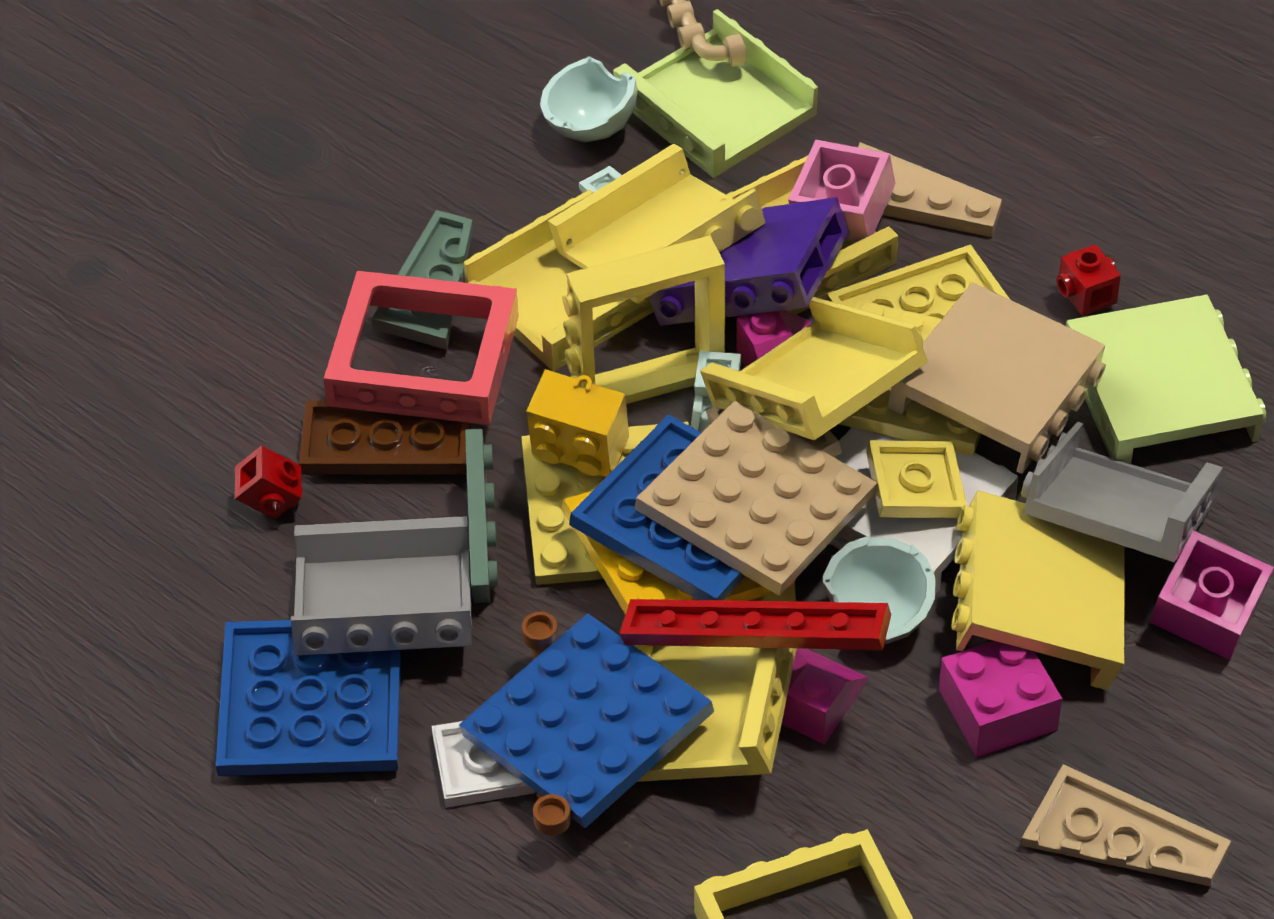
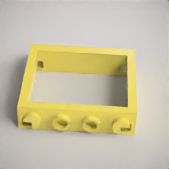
(638, 275)
(798, 869)

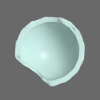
(588, 101)
(883, 573)

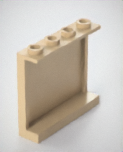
(1003, 372)

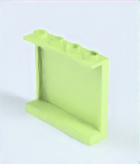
(720, 109)
(1167, 376)

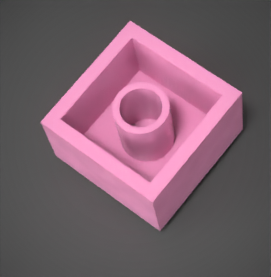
(855, 176)

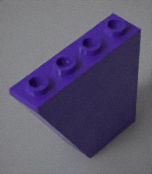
(771, 266)

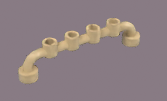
(692, 35)

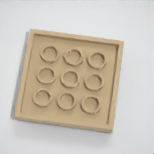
(756, 497)

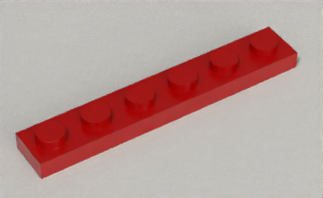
(756, 624)

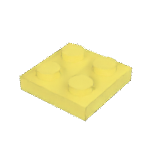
(916, 479)

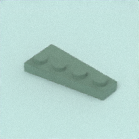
(436, 256)
(481, 532)

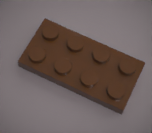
(379, 443)

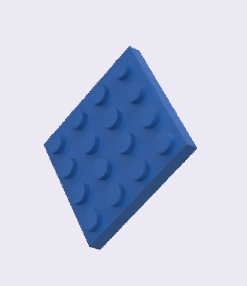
(611, 519)
(304, 709)
(586, 719)

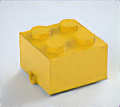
(577, 424)

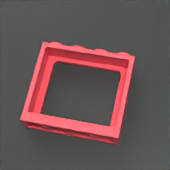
(414, 395)

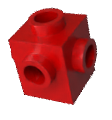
(1088, 279)
(268, 482)

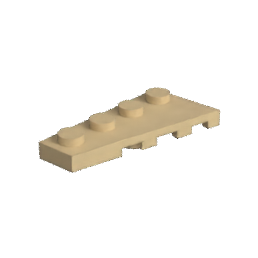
(938, 200)
(1114, 828)

